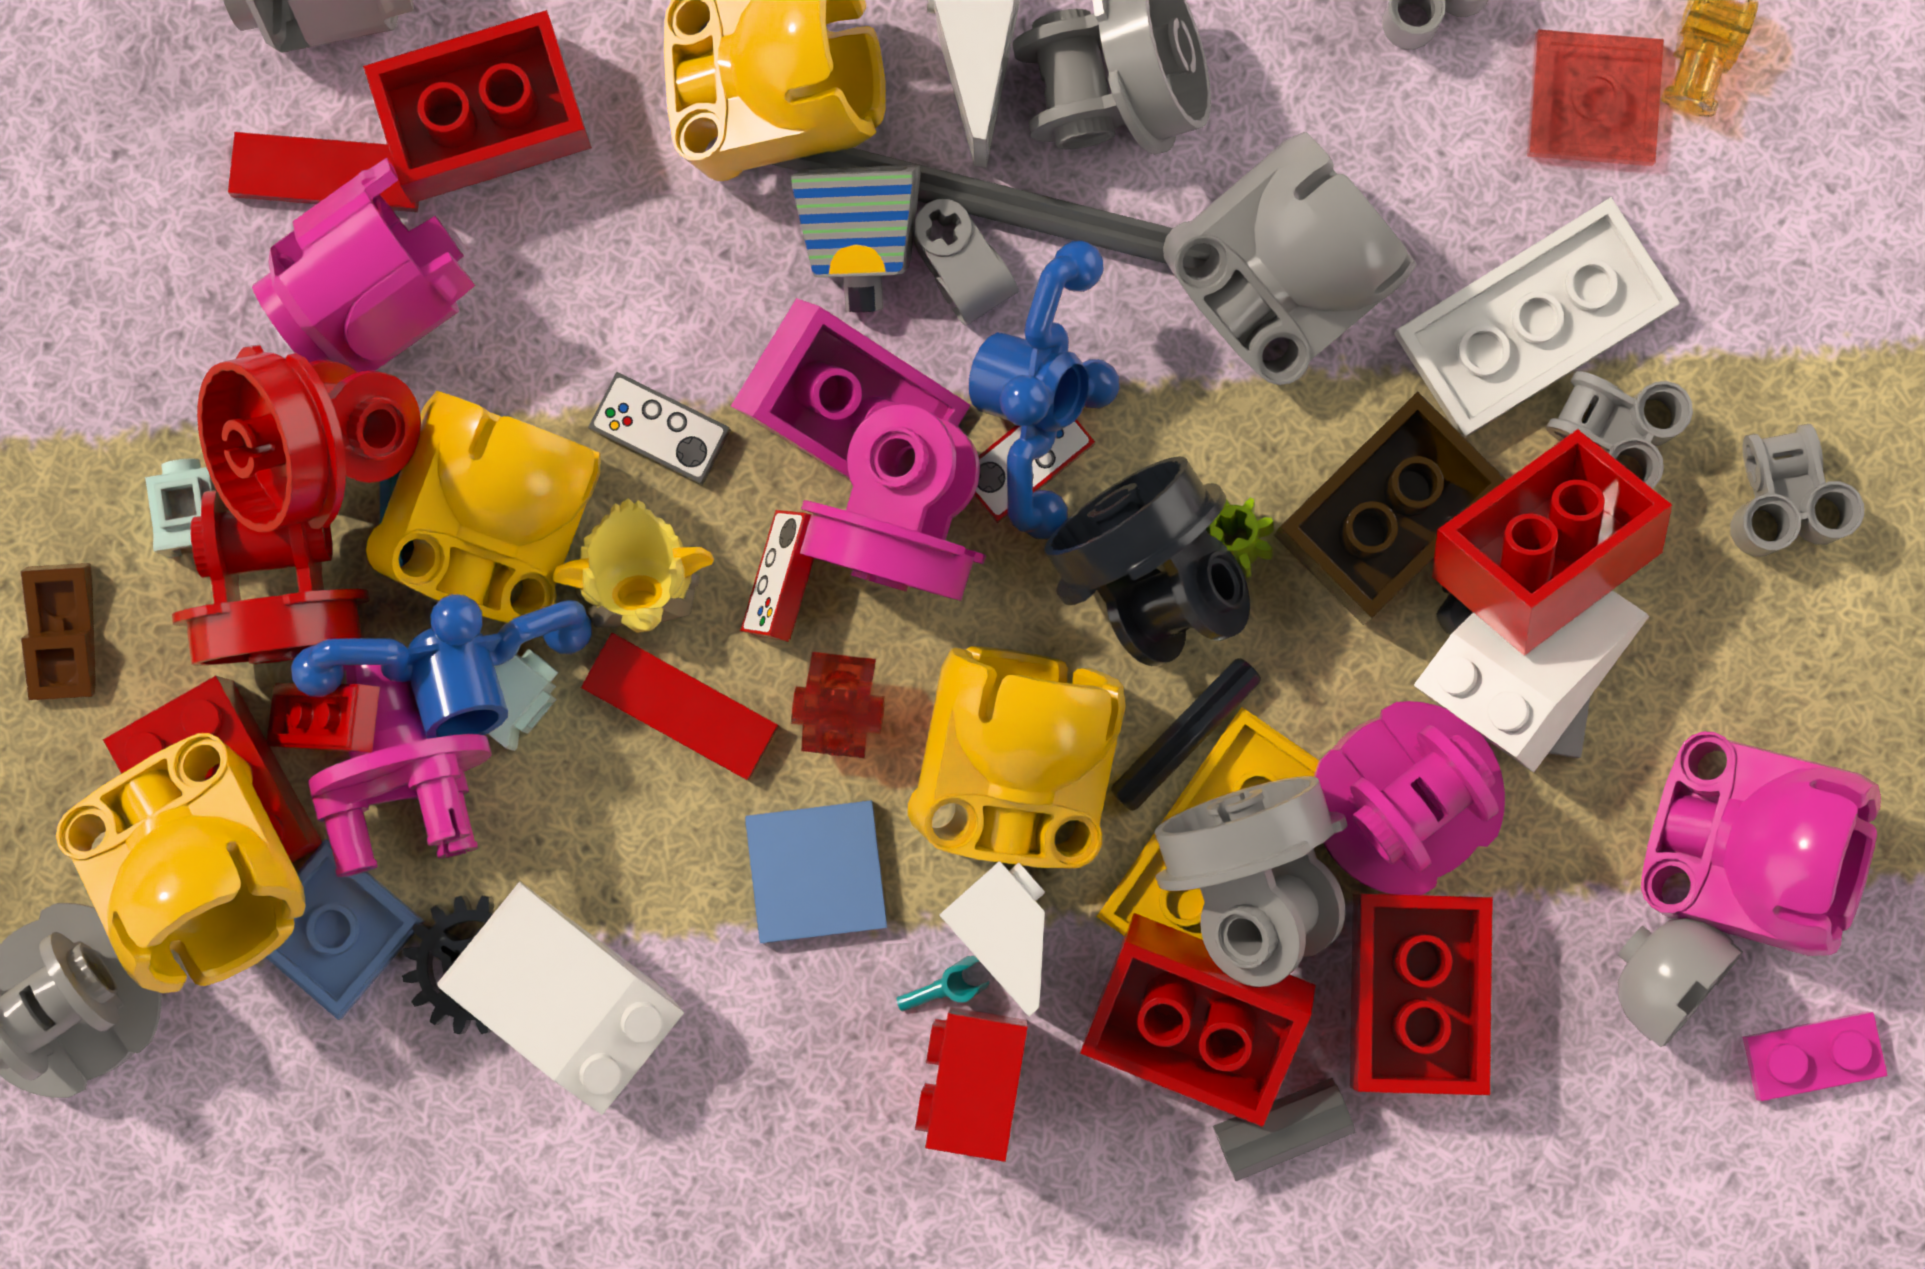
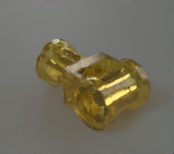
(1708, 42)

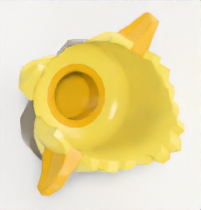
(634, 570)

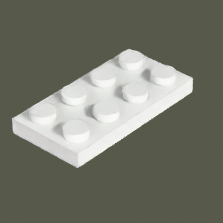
(1536, 318)

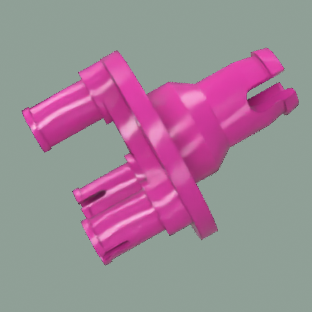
(398, 768)

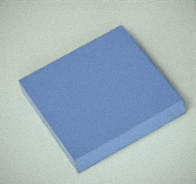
(816, 871)
(345, 933)

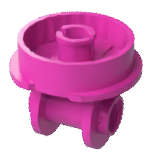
(907, 487)
(1414, 797)

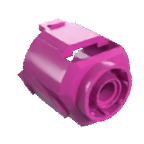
(357, 280)

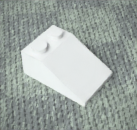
(976, 51)
(1532, 698)
(561, 998)

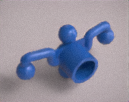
(1042, 385)
(448, 663)

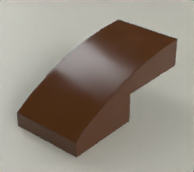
(60, 631)

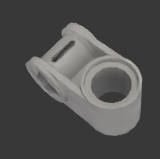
(969, 268)

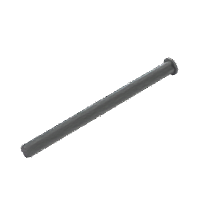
(1022, 208)

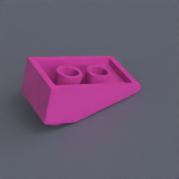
(826, 379)

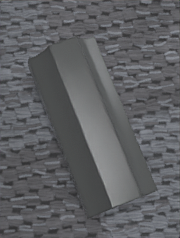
(1291, 1129)

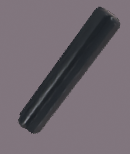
(1186, 734)

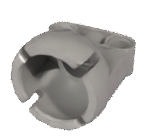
(1289, 258)

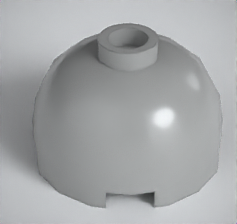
(1672, 974)

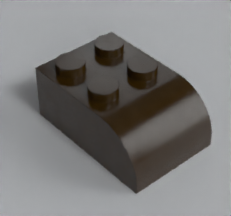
(1383, 508)

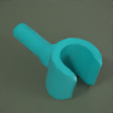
(950, 985)

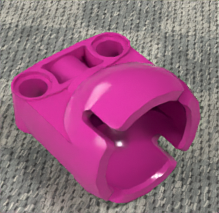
(1768, 845)

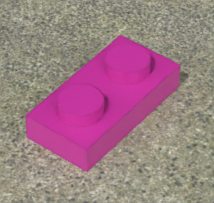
(1815, 1056)

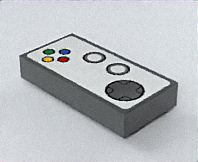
(659, 428)

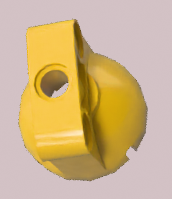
(769, 81)
(484, 508)
(1018, 757)
(184, 866)

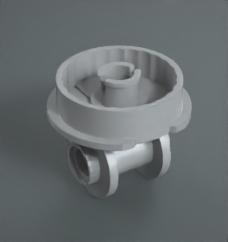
(1152, 66)
(1258, 876)
(68, 1004)

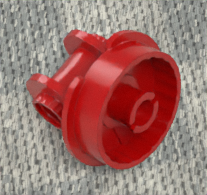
(293, 429)
(263, 627)

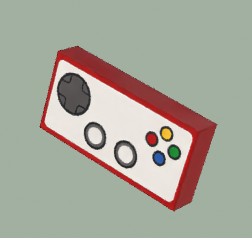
(992, 485)
(779, 579)

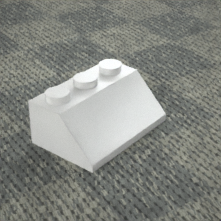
(1004, 930)

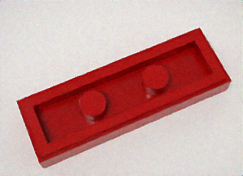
(304, 168)
(680, 706)
(331, 722)

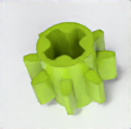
(1243, 517)

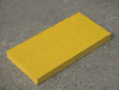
(1242, 758)

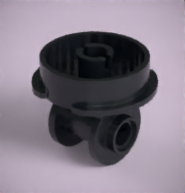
(1132, 530)

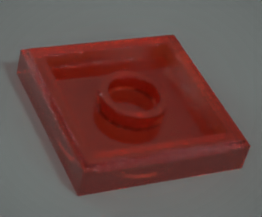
(1595, 97)

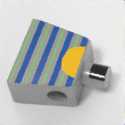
(858, 226)

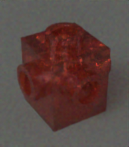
(835, 718)

